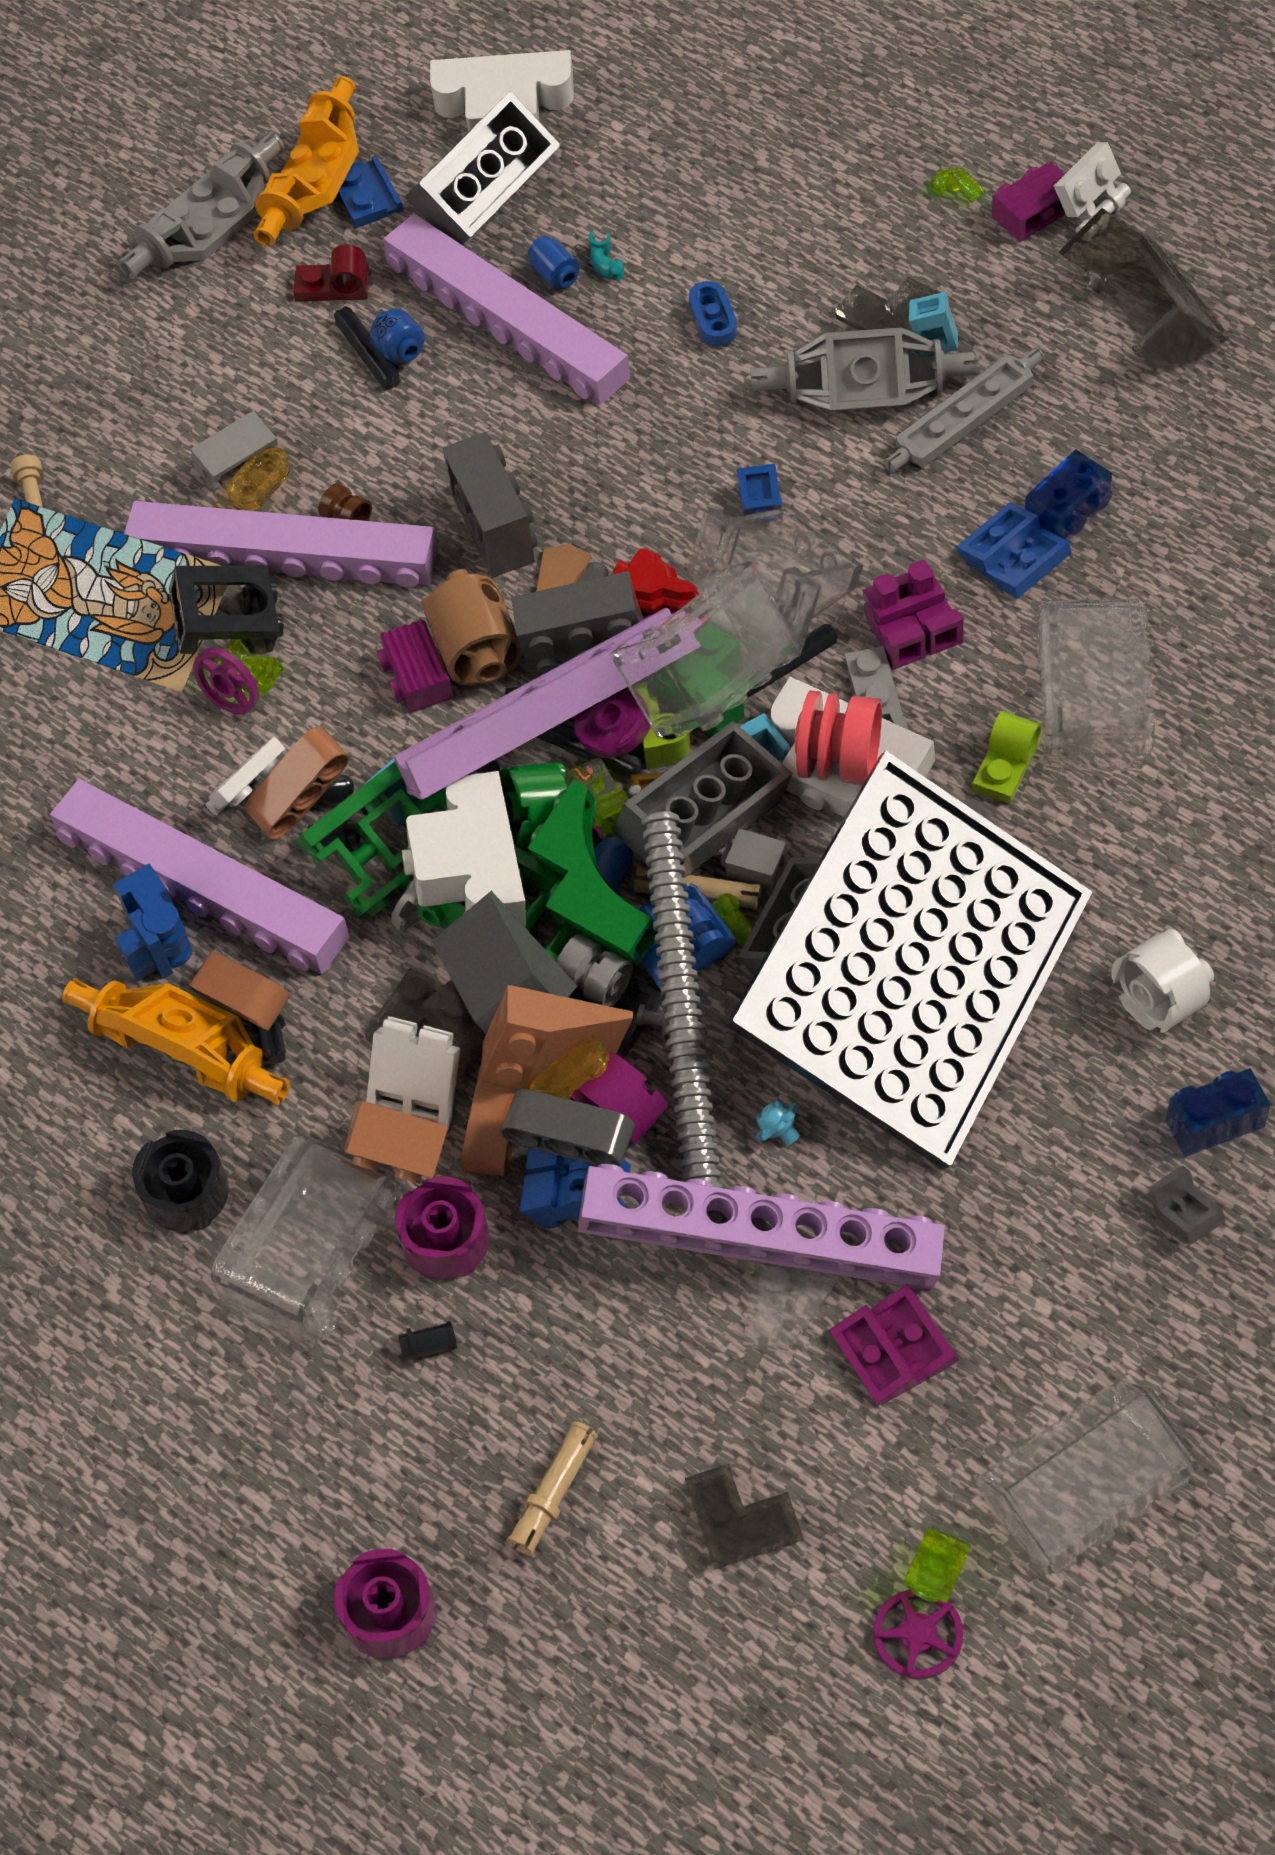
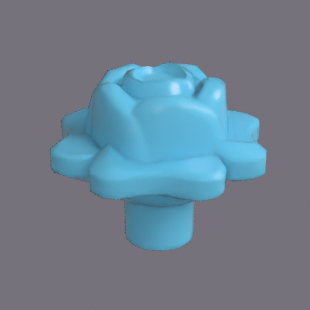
(777, 1122)

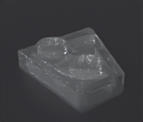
(783, 1304)

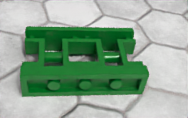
(372, 803)

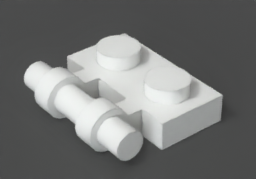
(1089, 179)
(254, 769)

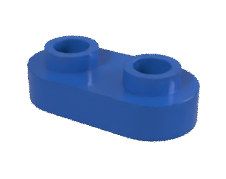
(714, 316)

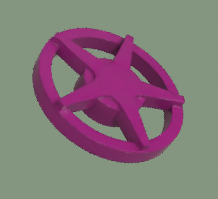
(226, 680)
(917, 1635)

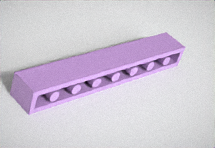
(507, 309)
(291, 542)
(201, 877)

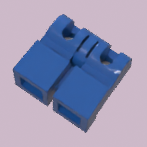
(157, 932)
(710, 934)
(555, 1188)

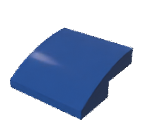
(1013, 549)

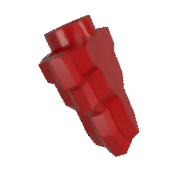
(656, 582)

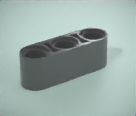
(567, 1128)

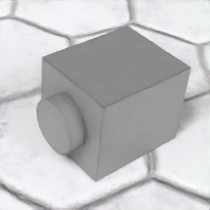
(754, 860)

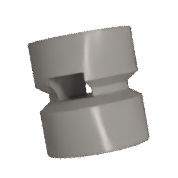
(596, 973)

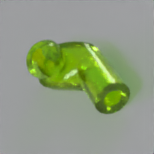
(956, 179)
(737, 923)

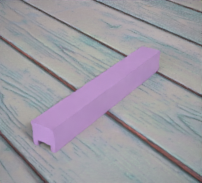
(518, 715)

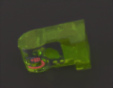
(604, 789)

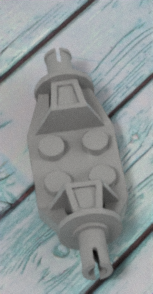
(207, 211)
(865, 370)

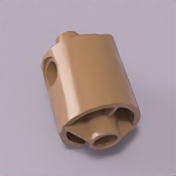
(472, 628)

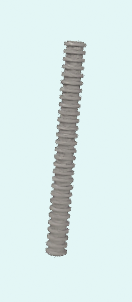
(680, 997)

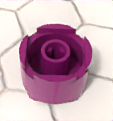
(623, 1091)
(442, 1228)
(361, 1595)

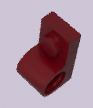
(341, 280)

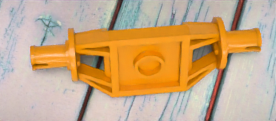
(314, 165)
(183, 1029)

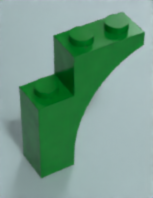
(583, 897)

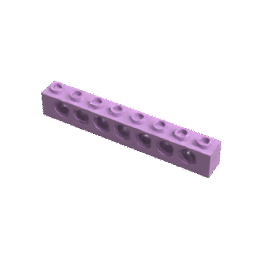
(739, 1238)

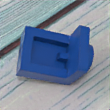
(758, 489)

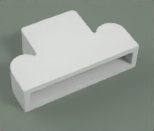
(481, 82)
(833, 794)
(466, 848)

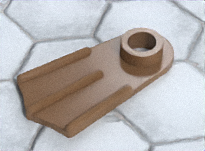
(561, 566)

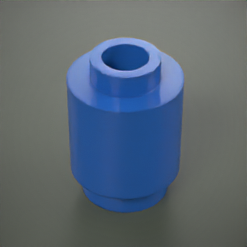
(553, 262)
(613, 861)

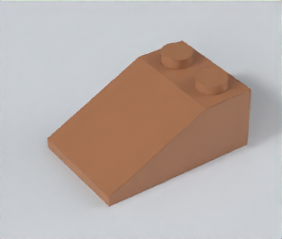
(540, 1027)
(394, 1140)

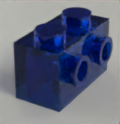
(1070, 495)
(1217, 1111)

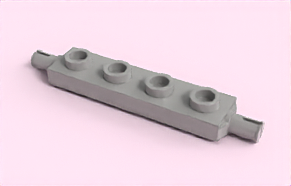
(964, 410)

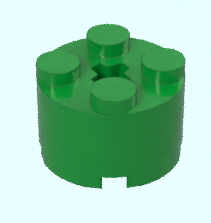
(530, 796)

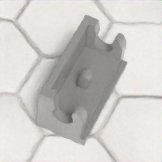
(231, 447)

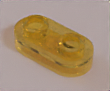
(256, 481)
(573, 1068)

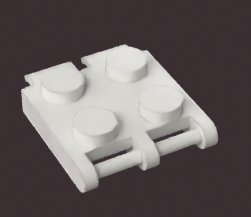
(414, 1069)

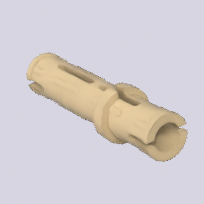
(746, 893)
(543, 1505)

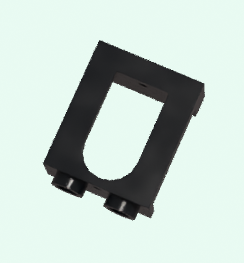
(193, 627)

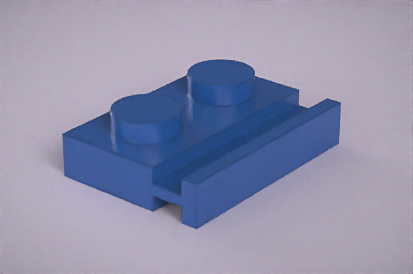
(368, 193)

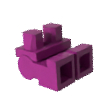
(911, 614)

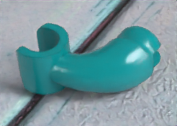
(601, 263)

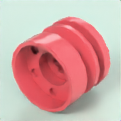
(838, 737)

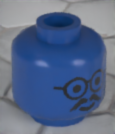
(395, 335)

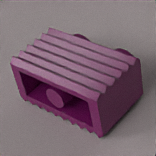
(1029, 202)
(415, 665)

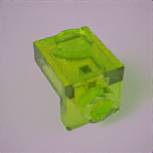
(262, 668)
(936, 1565)

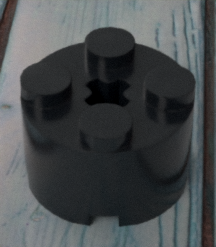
(180, 1181)

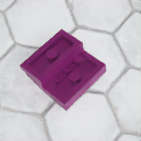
(894, 1345)

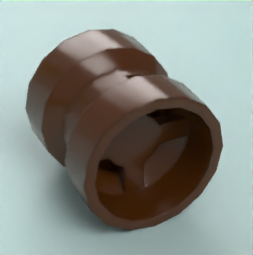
(341, 504)

